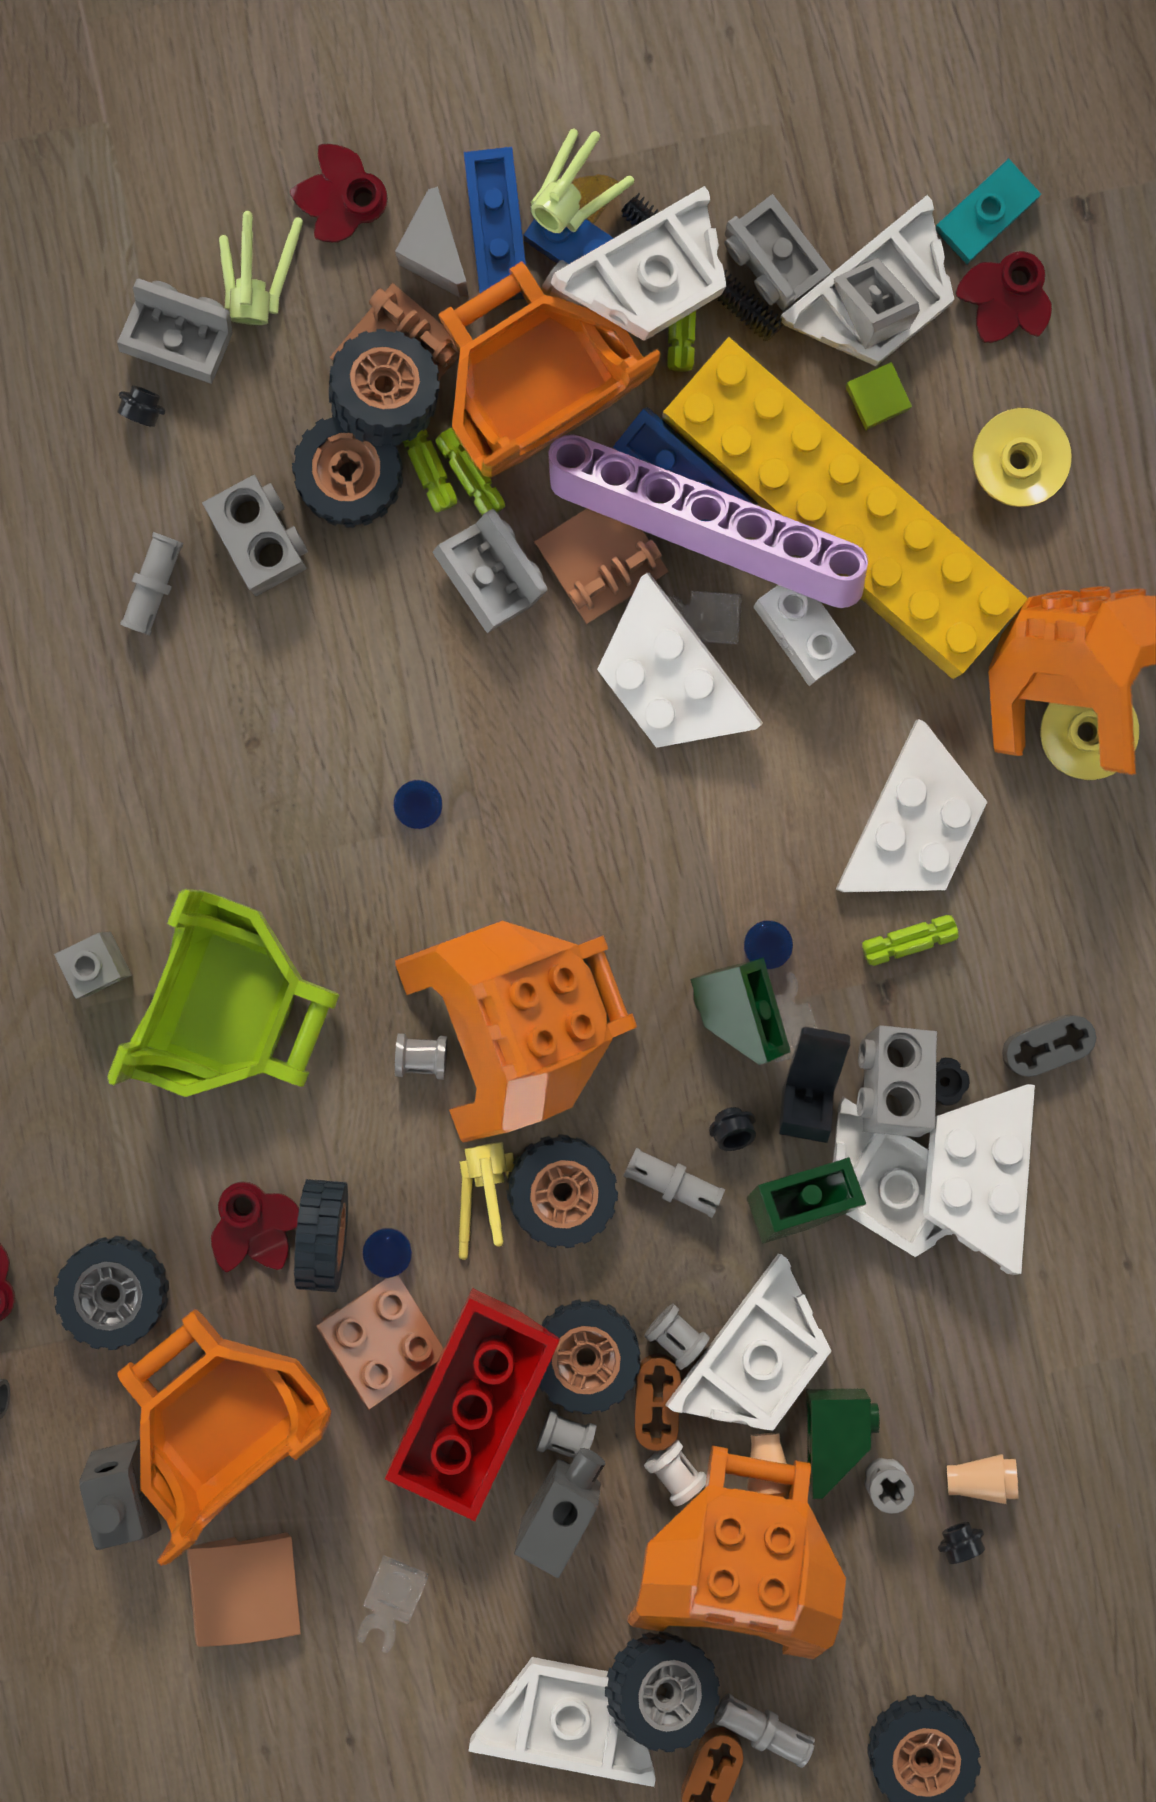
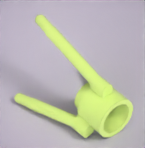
(558, 199)
(248, 299)

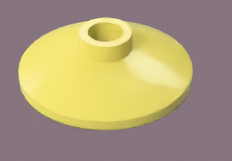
(1038, 440)
(1066, 749)

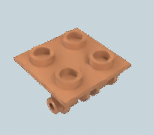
(398, 312)
(599, 561)
(381, 1340)

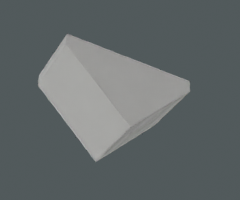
(430, 247)
(876, 302)

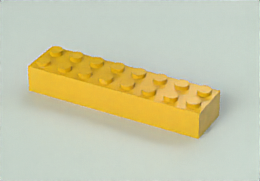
(807, 471)

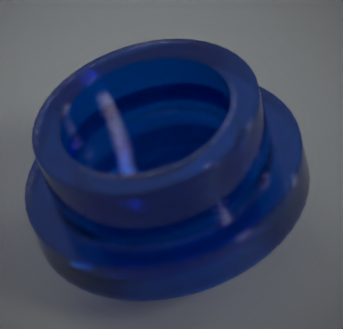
(418, 804)
(769, 941)
(387, 1252)

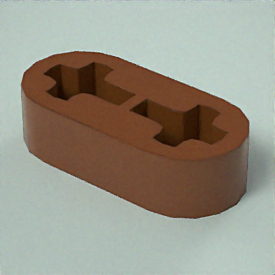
(645, 1402)
(701, 1766)

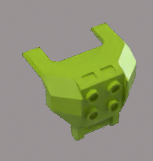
(221, 1004)

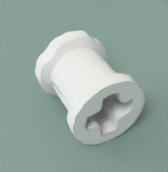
(676, 1473)

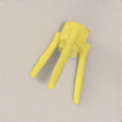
(486, 1166)

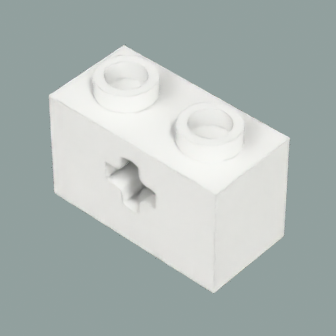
(804, 632)

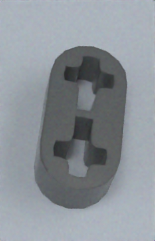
(1045, 1034)

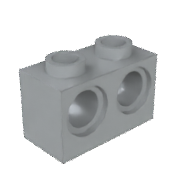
(247, 540)
(911, 1085)

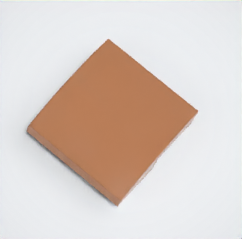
(243, 1590)

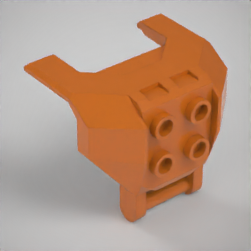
(535, 371)
(1079, 654)
(522, 1019)
(217, 1424)
(745, 1562)

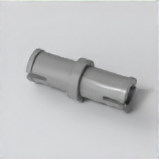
(151, 583)
(674, 1182)
(764, 1730)

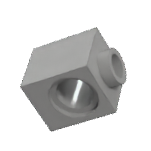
(93, 964)

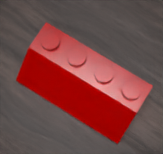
(472, 1405)

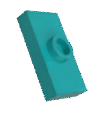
(987, 211)

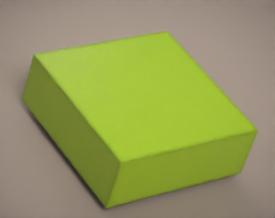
(878, 396)

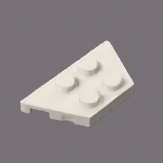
(912, 256)
(652, 270)
(670, 675)
(917, 822)
(982, 1173)
(891, 1179)
(757, 1357)
(561, 1720)

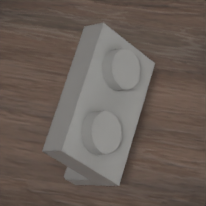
(775, 253)
(176, 330)
(491, 571)

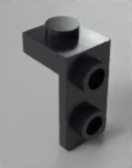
(812, 1084)

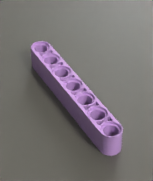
(720, 538)

